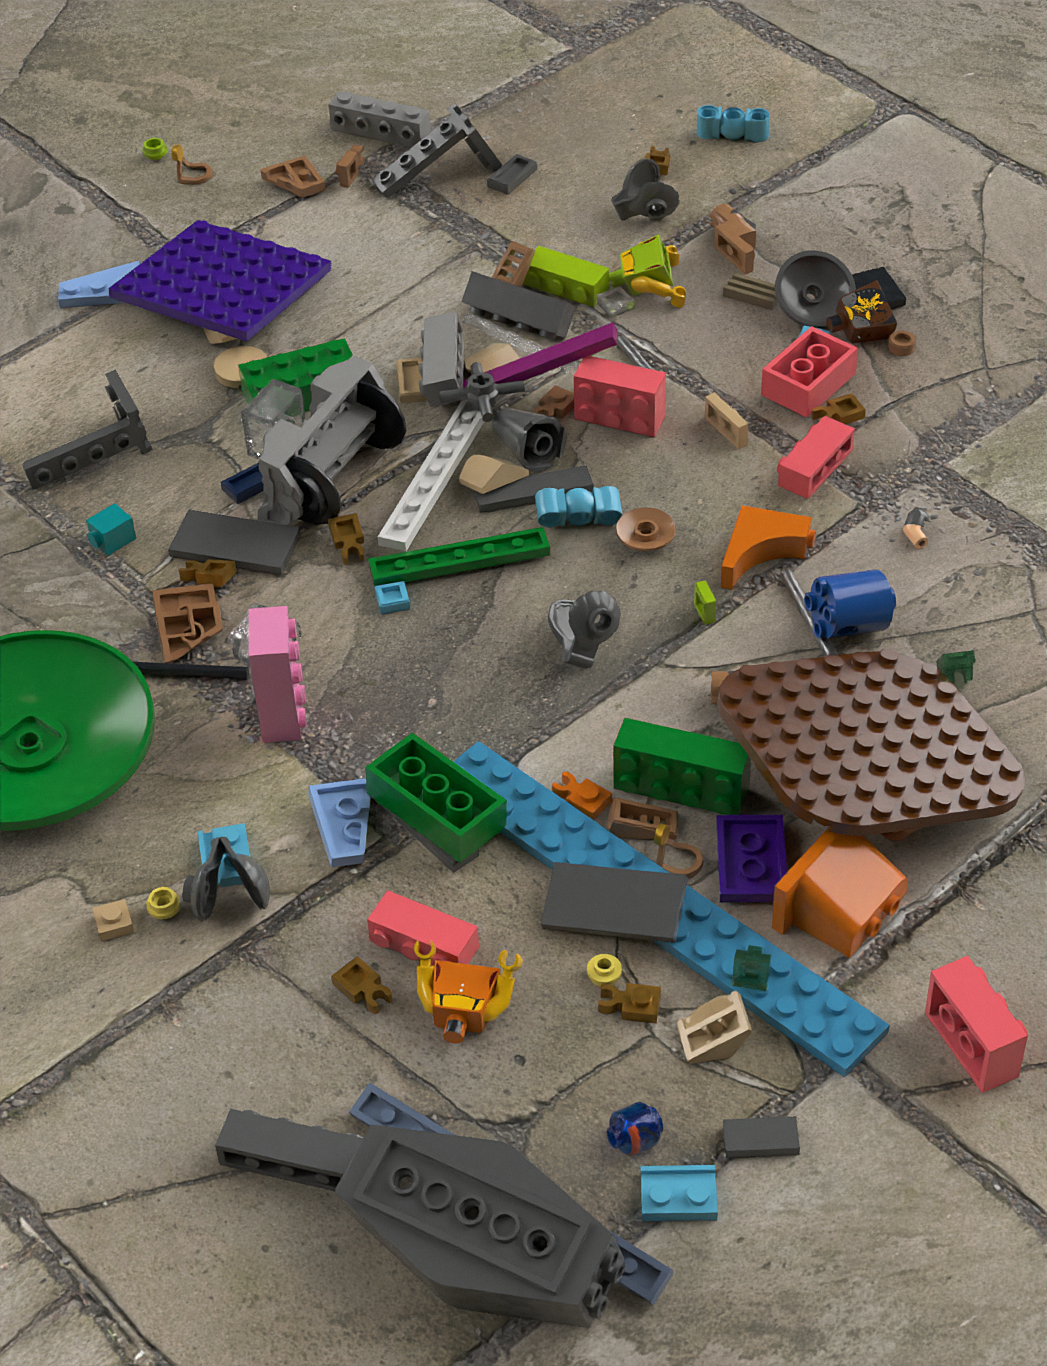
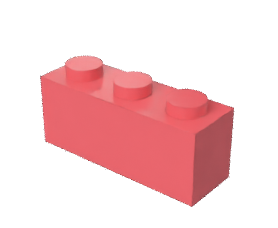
(815, 457)
(401, 922)

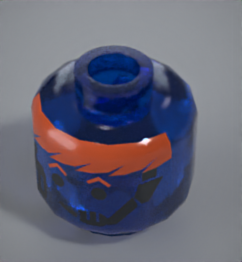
(634, 1128)

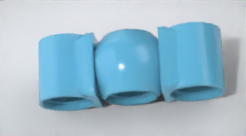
(733, 123)
(578, 506)

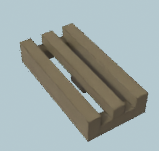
(751, 291)

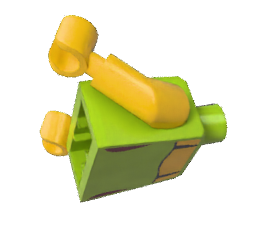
(649, 271)

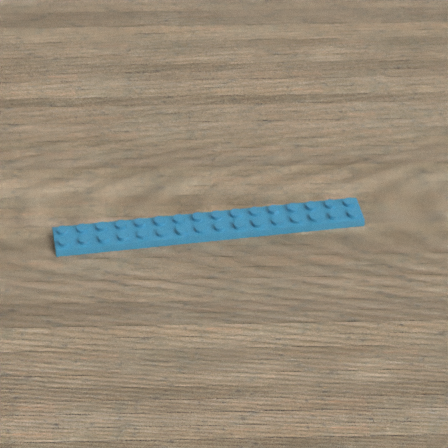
(707, 936)

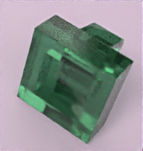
(957, 662)
(751, 968)

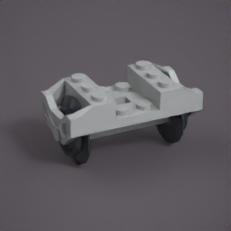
(302, 461)

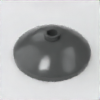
(813, 274)

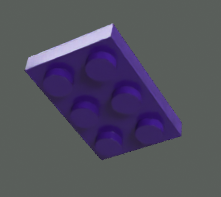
(750, 856)

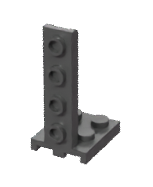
(431, 148)
(95, 446)

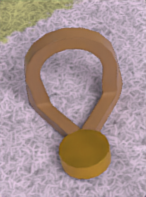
(177, 155)
(661, 839)

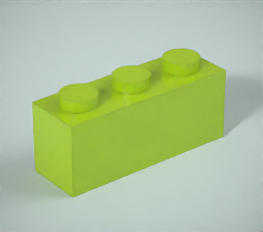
(567, 276)

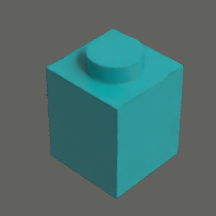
(110, 529)

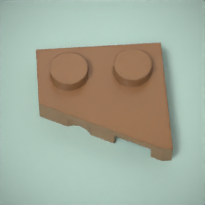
(295, 176)

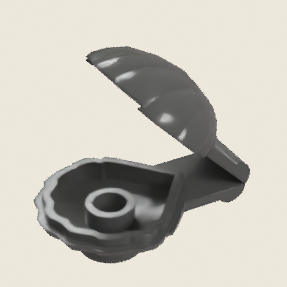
(644, 193)
(576, 625)
(202, 887)

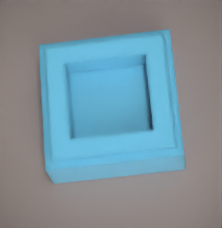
(392, 597)

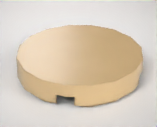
(227, 363)

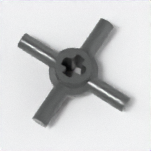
(481, 391)

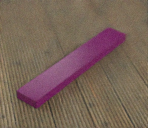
(555, 355)

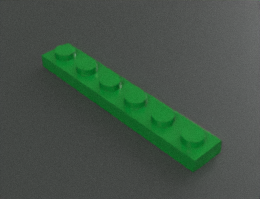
(459, 556)

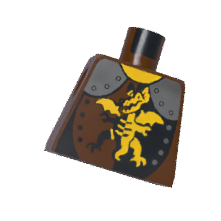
(863, 315)

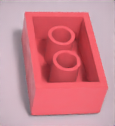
(809, 371)
(619, 395)
(976, 1023)

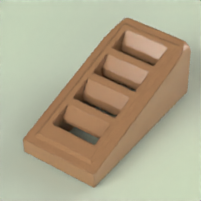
(508, 257)
(624, 811)

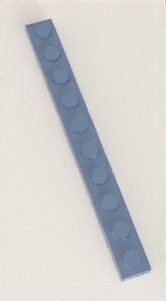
(642, 1272)

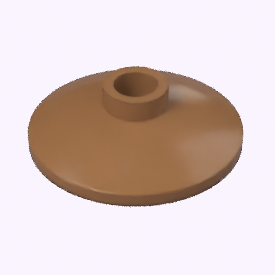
(646, 529)

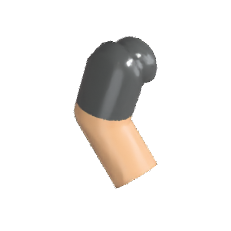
(913, 525)

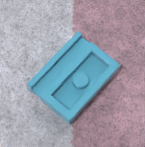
(239, 843)
(679, 1193)

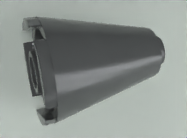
(530, 437)

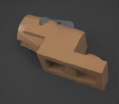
(734, 237)

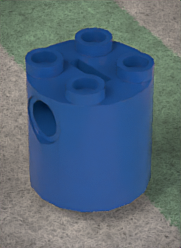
(850, 604)

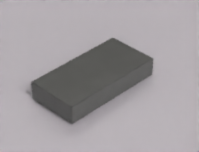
(512, 174)
(761, 1137)

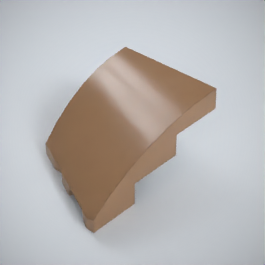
(185, 618)

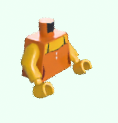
(464, 994)

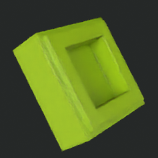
(705, 602)

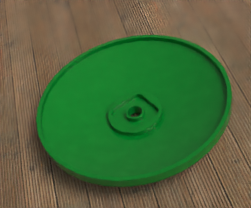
(84, 712)

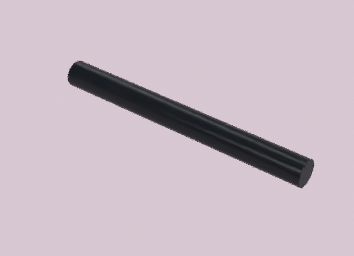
(193, 670)

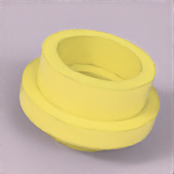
(165, 897)
(604, 976)

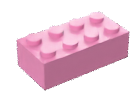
(276, 674)

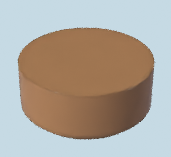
(902, 343)

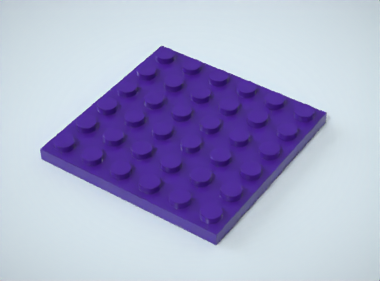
(220, 280)

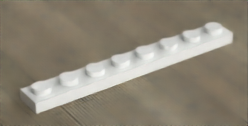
(431, 478)

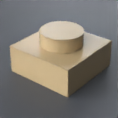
(113, 920)

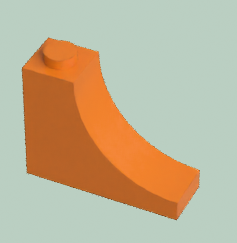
(762, 537)

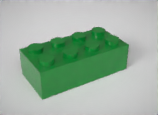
(293, 368)
(681, 767)
(436, 797)

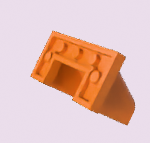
(839, 892)

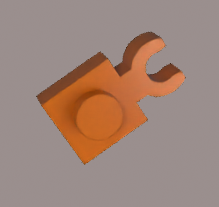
(585, 797)

